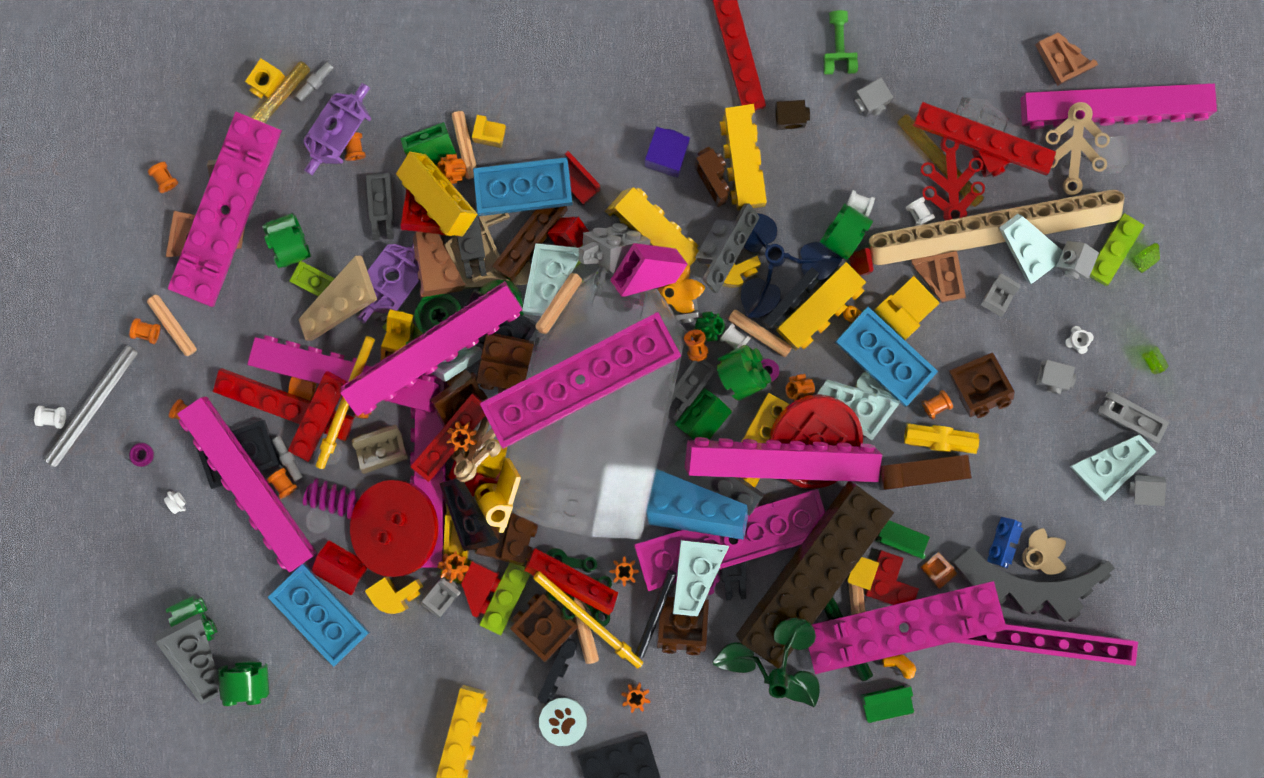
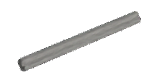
(91, 406)

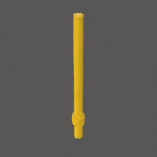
(328, 444)
(621, 648)

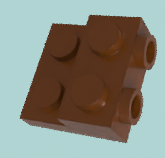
(711, 170)
(503, 361)
(982, 385)
(453, 397)
(513, 543)
(542, 626)
(682, 631)

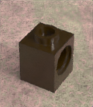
(791, 114)

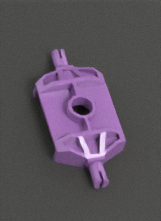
(326, 144)
(391, 293)

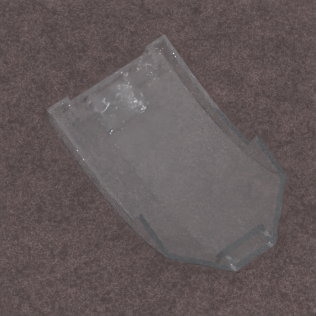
(600, 462)

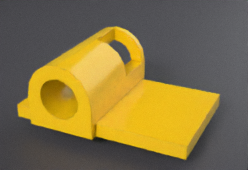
(907, 308)
(498, 502)

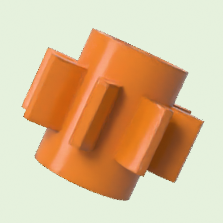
(452, 168)
(799, 387)
(459, 442)
(459, 567)
(624, 578)
(634, 704)

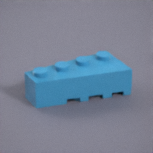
(693, 508)

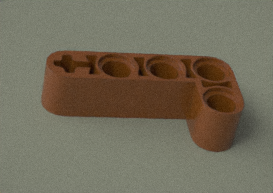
(924, 472)

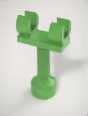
(838, 18)

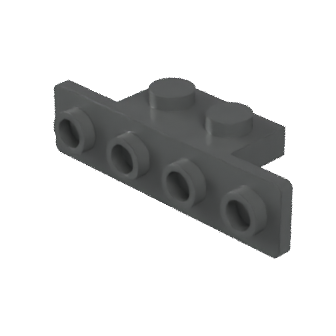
(724, 246)

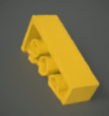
(743, 157)
(649, 220)

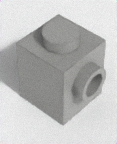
(873, 98)
(1077, 260)
(1056, 376)
(1148, 490)

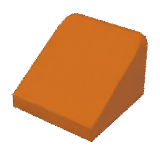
(302, 388)
(939, 570)

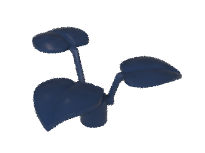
(762, 297)

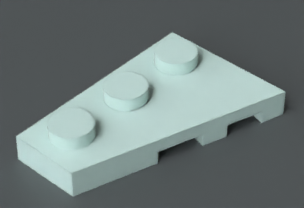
(869, 407)

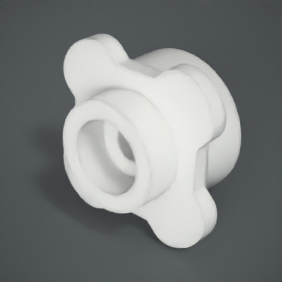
(1086, 338)
(175, 502)

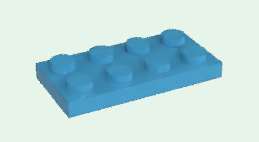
(522, 186)
(886, 356)
(318, 614)

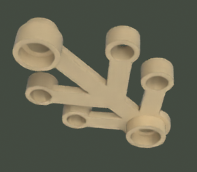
(1078, 143)
(466, 466)

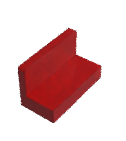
(583, 184)
(339, 567)

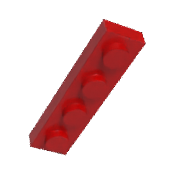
(317, 416)
(439, 450)
(572, 581)

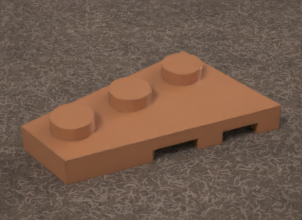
(179, 232)
(436, 267)

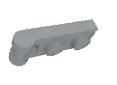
(1133, 417)

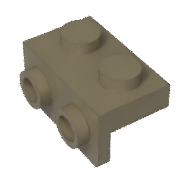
(380, 448)

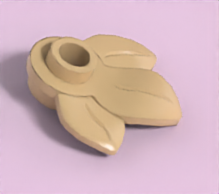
(1047, 553)

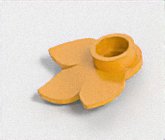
(684, 292)

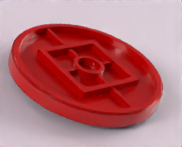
(817, 420)
(394, 528)

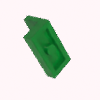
(431, 141)
(703, 416)
(903, 539)
(888, 703)

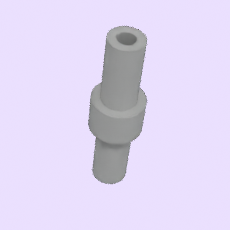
(314, 81)
(287, 458)

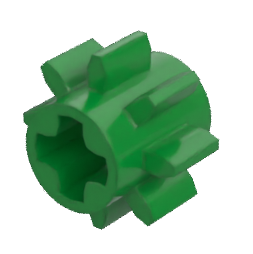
(711, 325)

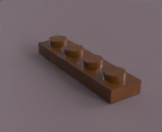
(523, 244)

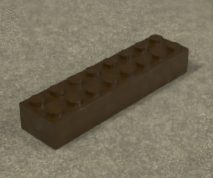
(816, 569)

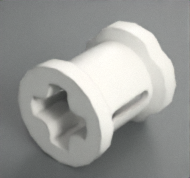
(861, 203)
(920, 212)
(734, 337)
(49, 416)

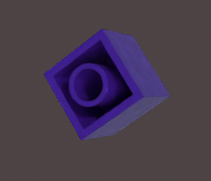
(667, 151)

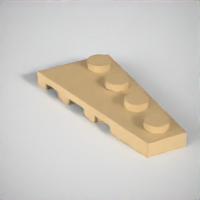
(339, 301)

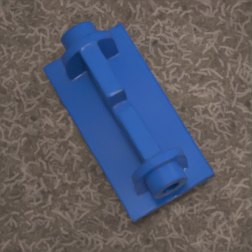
(1000, 552)

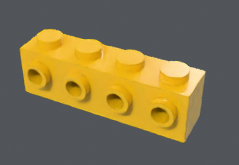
(436, 194)
(825, 302)
(762, 424)
(463, 728)

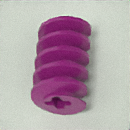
(330, 498)

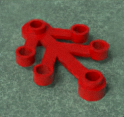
(952, 185)

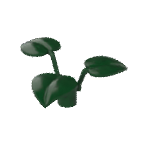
(799, 687)

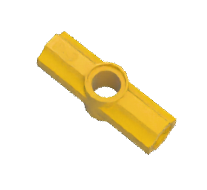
(941, 438)

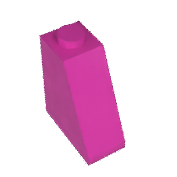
(647, 268)

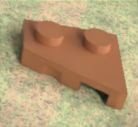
(1063, 58)
(942, 275)

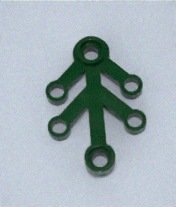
(581, 564)

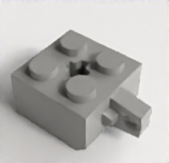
(609, 245)

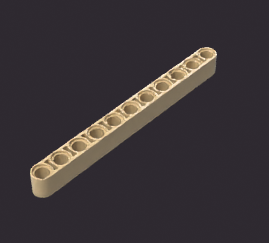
(984, 228)

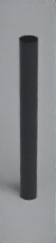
(655, 614)

